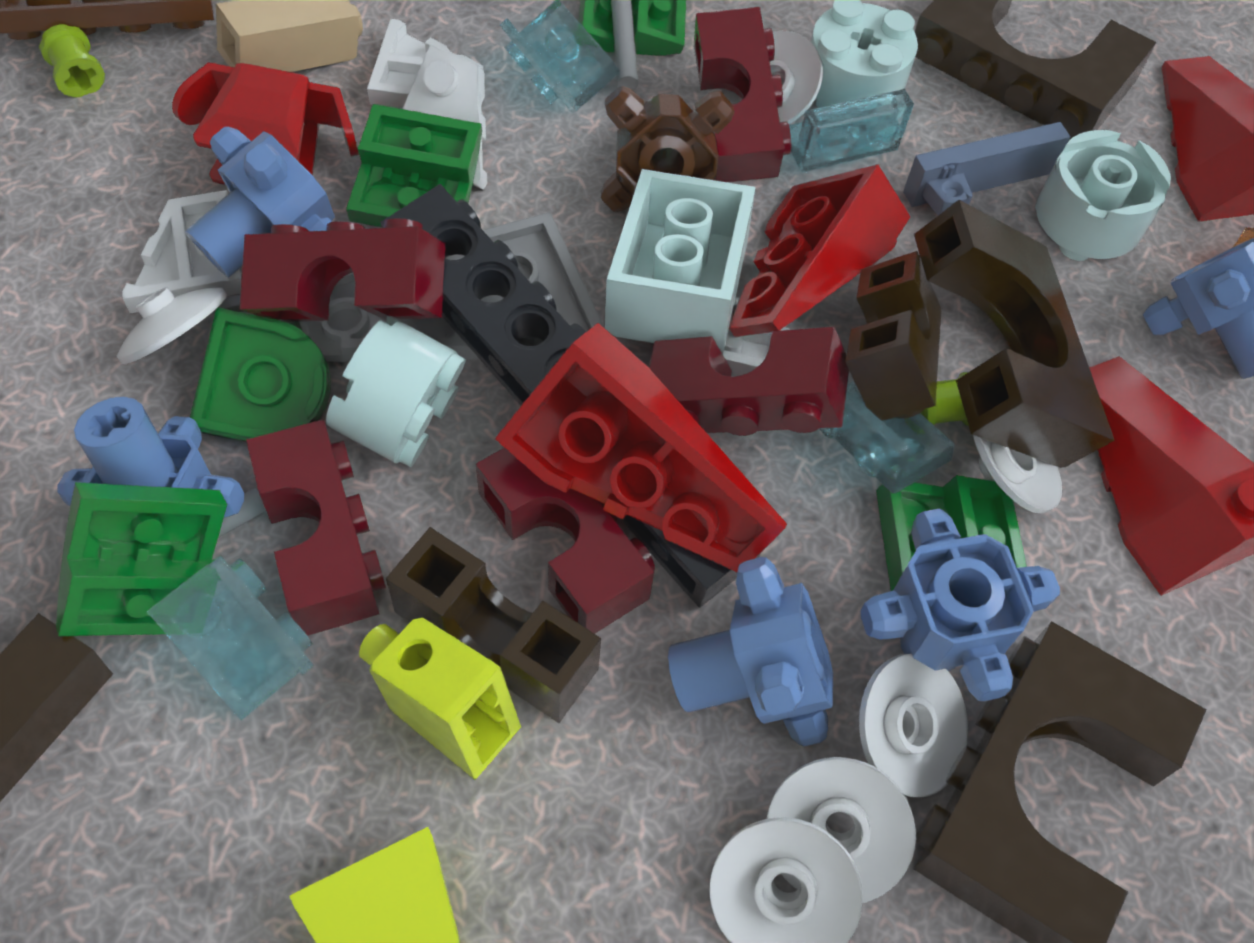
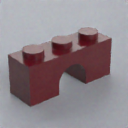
(736, 56)
(294, 270)
(793, 389)
(601, 572)
(326, 576)

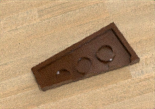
(29, 17)

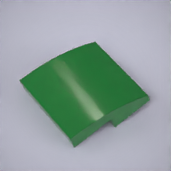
(656, 25)
(406, 157)
(972, 503)
(129, 552)

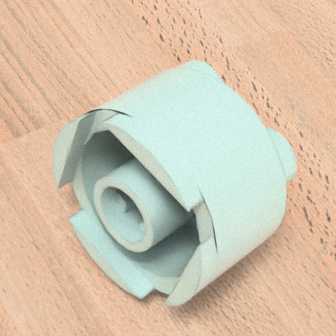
(863, 51)
(1102, 195)
(394, 390)

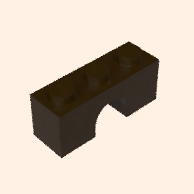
(898, 348)
(540, 653)

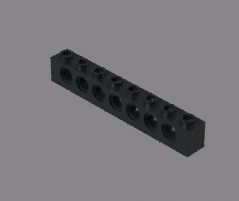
(526, 311)

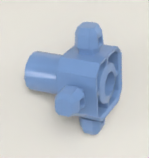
(264, 190)
(1214, 297)
(131, 452)
(960, 604)
(767, 655)

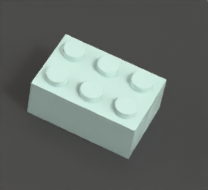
(678, 259)

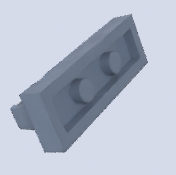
(960, 170)

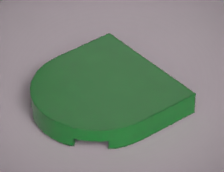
(258, 378)

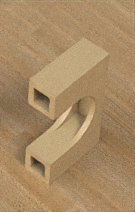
(288, 32)

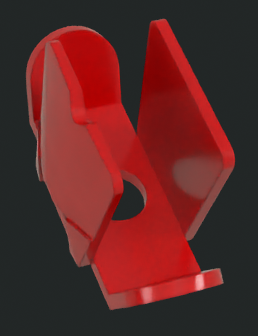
(260, 101)

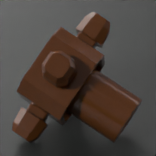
(662, 138)

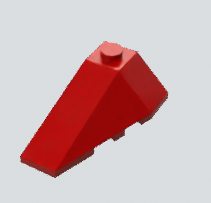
(1211, 136)
(817, 245)
(627, 442)
(1173, 480)

